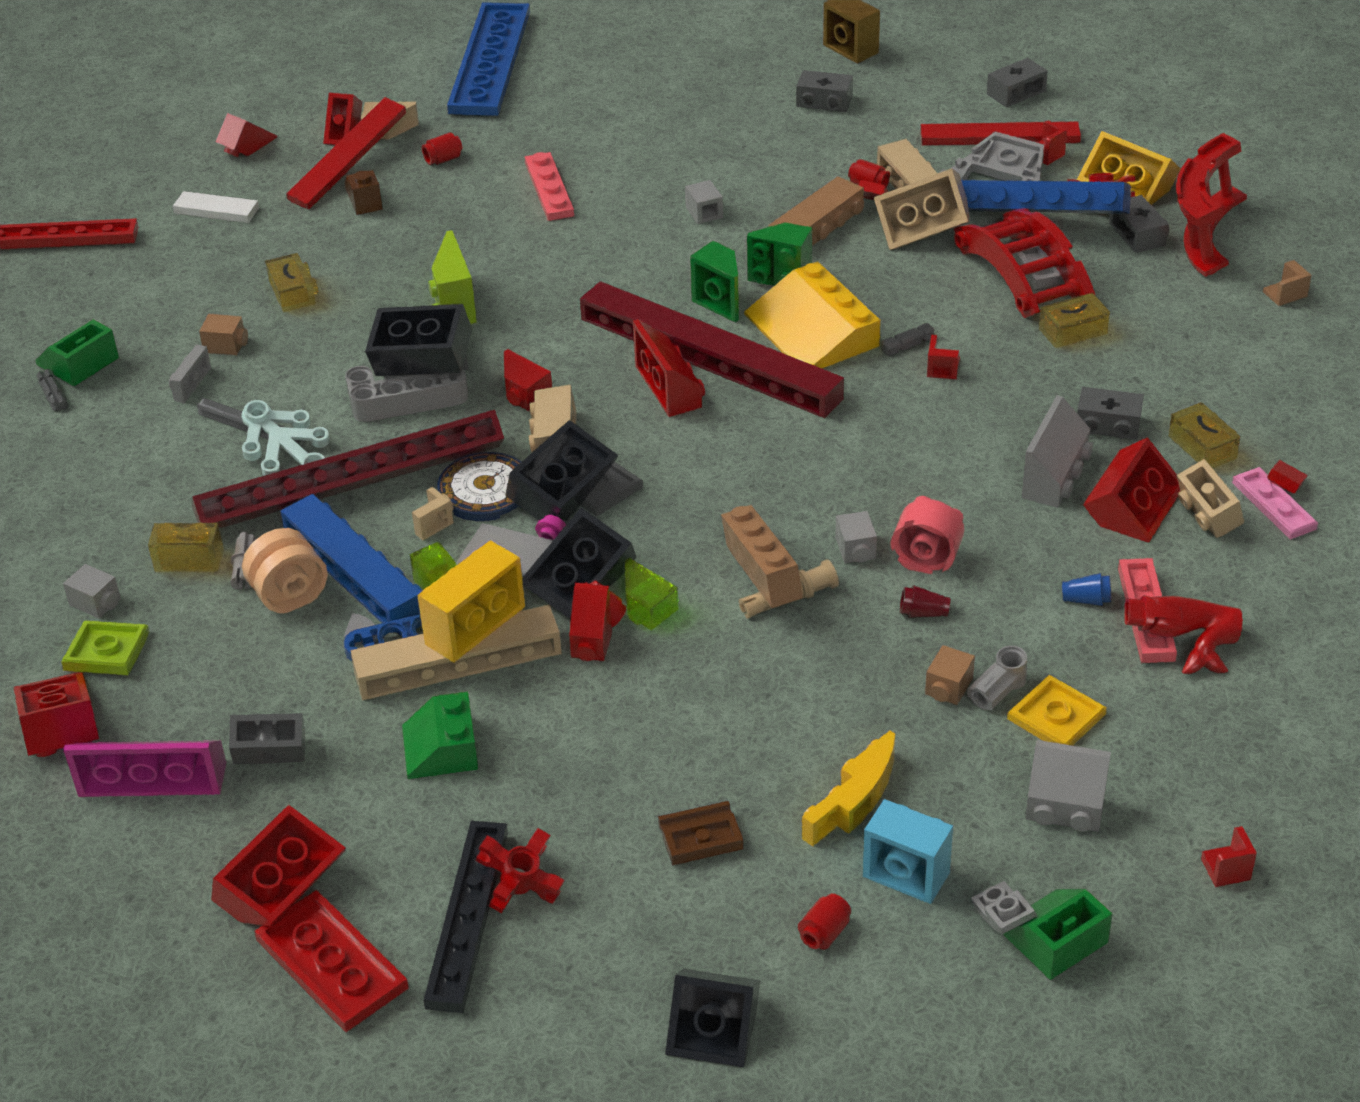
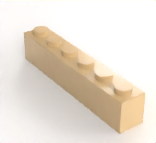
(412, 664)

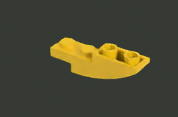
(860, 790)

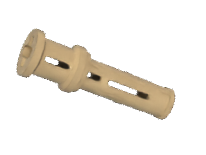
(811, 582)

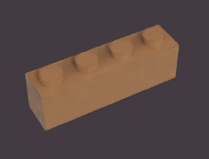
(826, 208)
(762, 556)

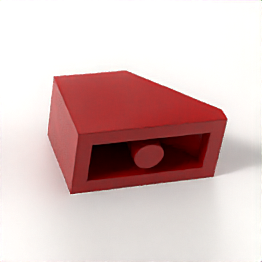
(341, 116)
(242, 136)
(523, 378)
(590, 622)

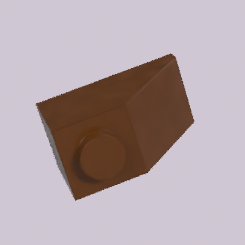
(364, 192)

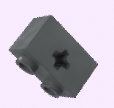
(1017, 82)
(824, 91)
(1143, 227)
(1111, 412)
(267, 738)

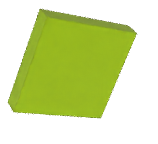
(105, 647)

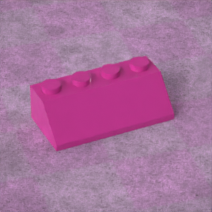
(146, 768)

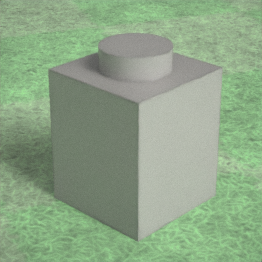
(704, 202)
(856, 537)
(92, 591)

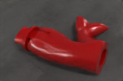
(1180, 615)

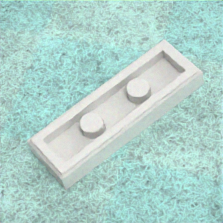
(216, 207)

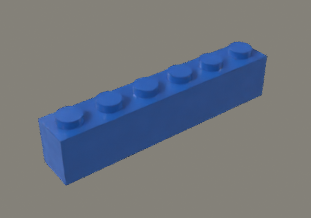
(1048, 196)
(353, 561)

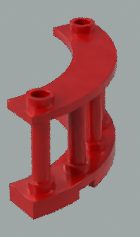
(1201, 208)
(1034, 231)

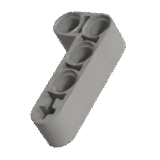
(402, 395)

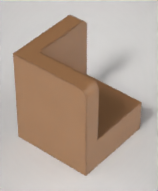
(1293, 285)

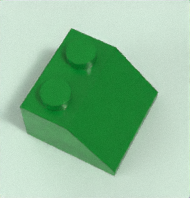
(715, 280)
(440, 737)

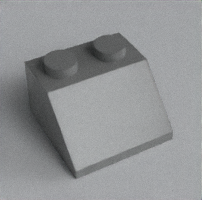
(1067, 786)

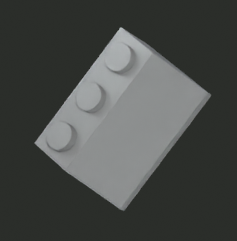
(1056, 455)

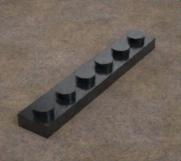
(463, 923)

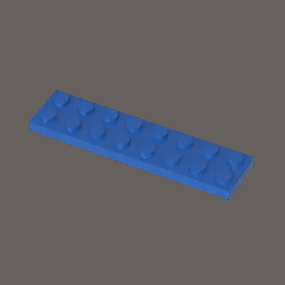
(489, 59)

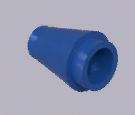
(1088, 590)

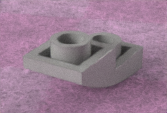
(1003, 907)

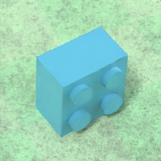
(907, 851)

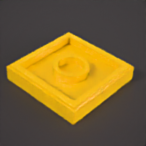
(1056, 712)

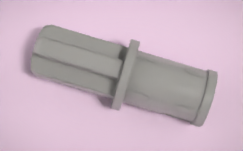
(242, 544)

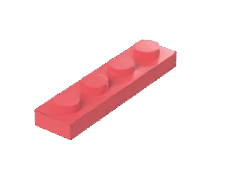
(549, 186)
(1140, 579)

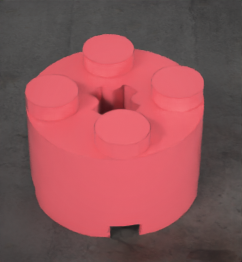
(928, 535)

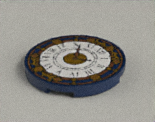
(479, 485)

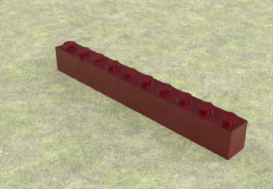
(718, 350)
(349, 470)

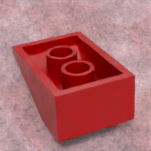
(55, 714)

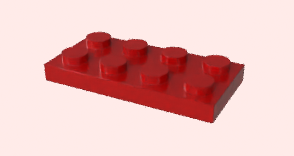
(332, 961)

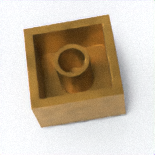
(851, 29)

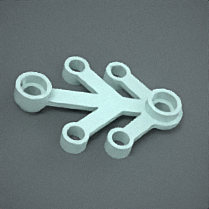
(259, 416)

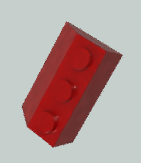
(666, 371)
(1134, 492)
(275, 869)

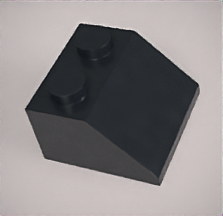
(712, 1017)

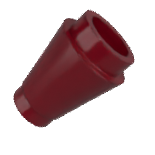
(923, 603)

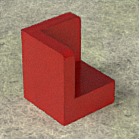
(1054, 141)
(942, 362)
(1232, 862)

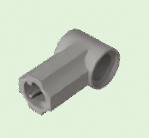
(1000, 679)

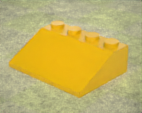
(815, 318)

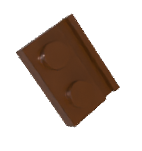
(700, 833)

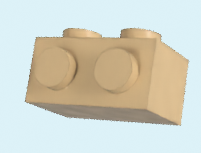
(1210, 499)

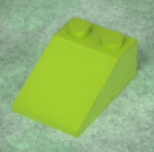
(452, 278)

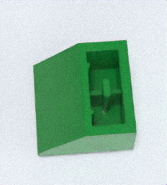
(777, 252)
(80, 353)
(1065, 930)

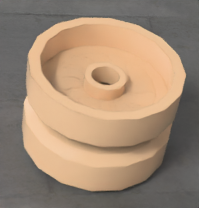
(284, 570)

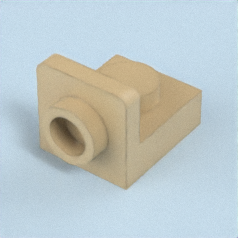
(433, 515)

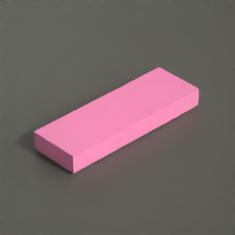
(1275, 503)

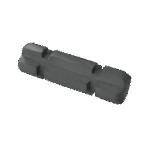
(907, 339)
(52, 390)

